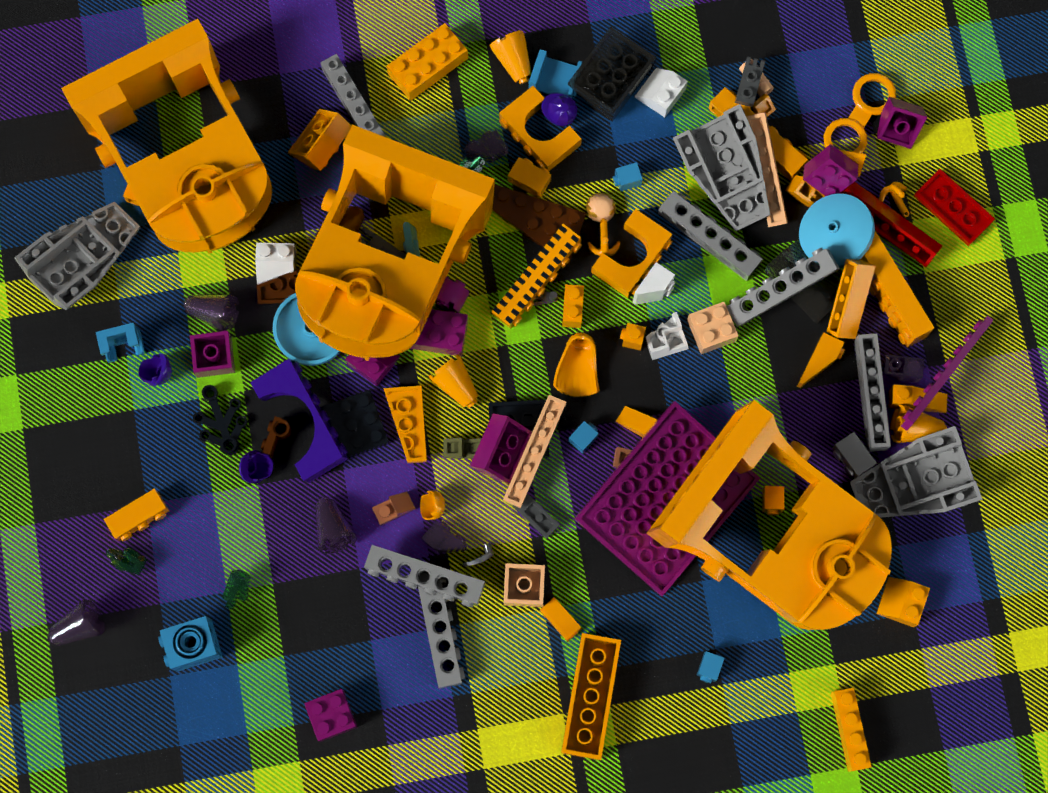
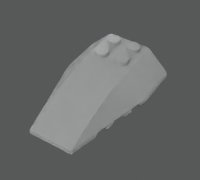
(727, 166)
(77, 255)
(920, 478)

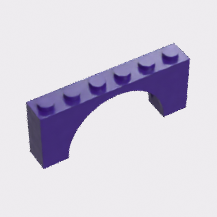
(325, 449)

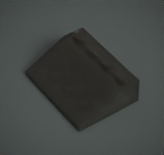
(612, 73)
(818, 298)

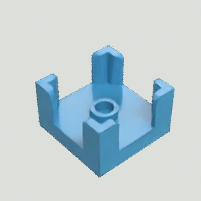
(119, 335)

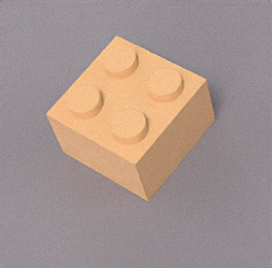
(712, 327)
(524, 585)

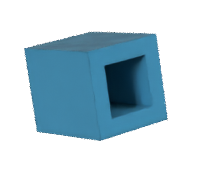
(627, 177)
(584, 436)
(710, 667)

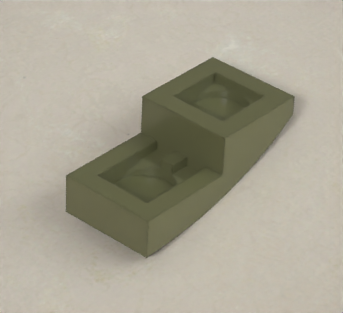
(460, 448)

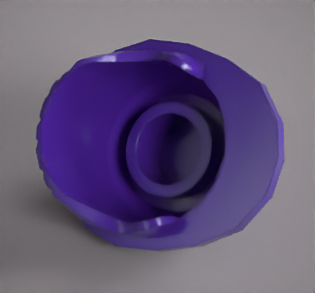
(559, 109)
(155, 370)
(255, 466)

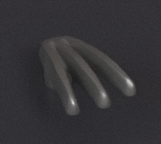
(548, 297)
(488, 554)

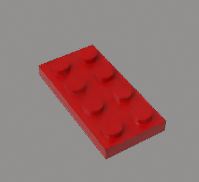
(954, 207)

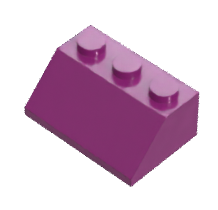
(501, 448)

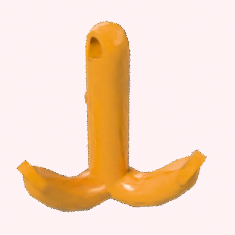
(896, 190)
(604, 241)

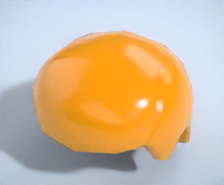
(432, 505)

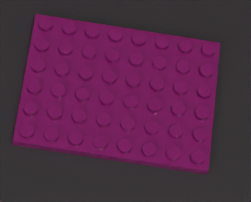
(643, 487)

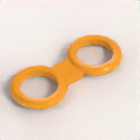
(861, 112)

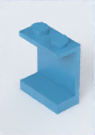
(552, 75)

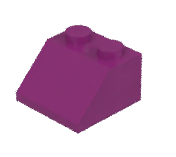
(900, 122)
(374, 369)

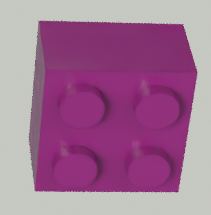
(830, 171)
(212, 354)
(330, 715)

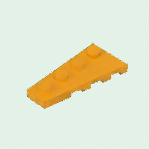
(408, 416)

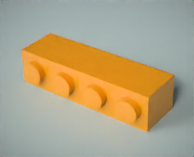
(850, 298)
(851, 729)

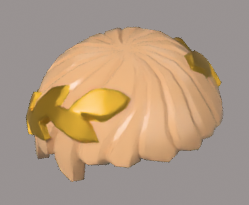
(600, 206)

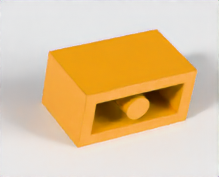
(529, 177)
(573, 306)

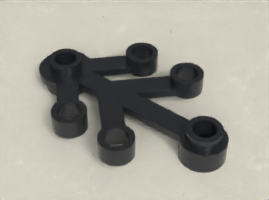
(221, 424)

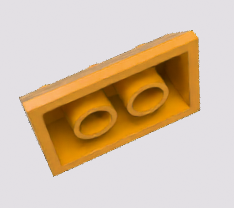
(320, 139)

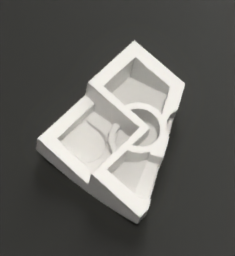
(667, 338)

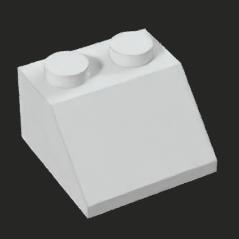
(662, 91)
(274, 260)
(655, 285)

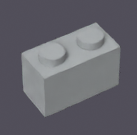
(853, 455)

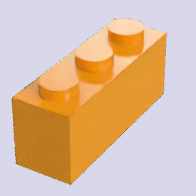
(136, 515)

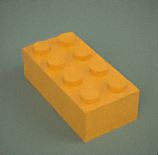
(427, 62)

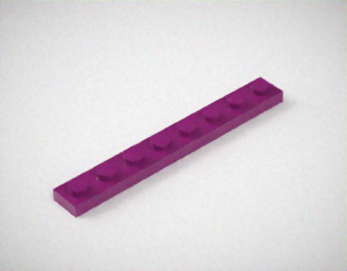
(942, 376)

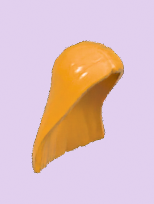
(577, 367)

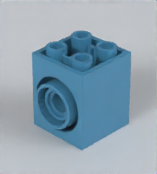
(178, 639)

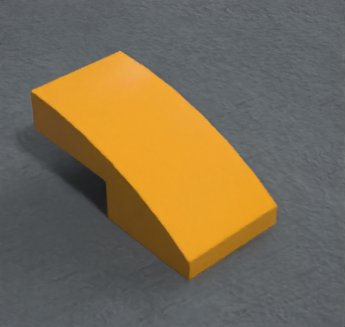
(560, 619)

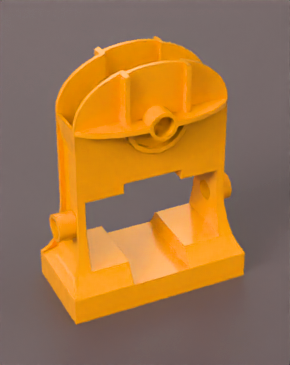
(203, 191)
(366, 297)
(828, 558)

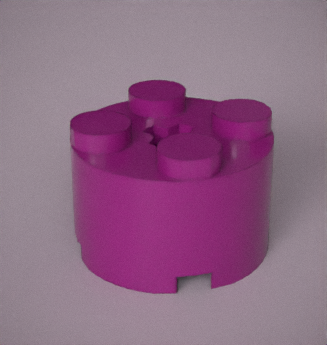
(452, 296)

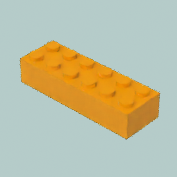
(896, 296)
(591, 696)

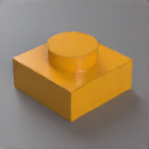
(763, 105)

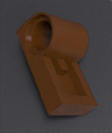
(269, 444)

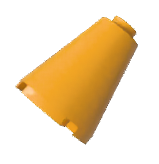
(513, 55)
(456, 382)
(922, 426)

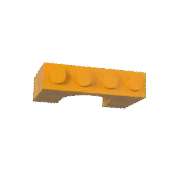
(546, 153)
(625, 278)

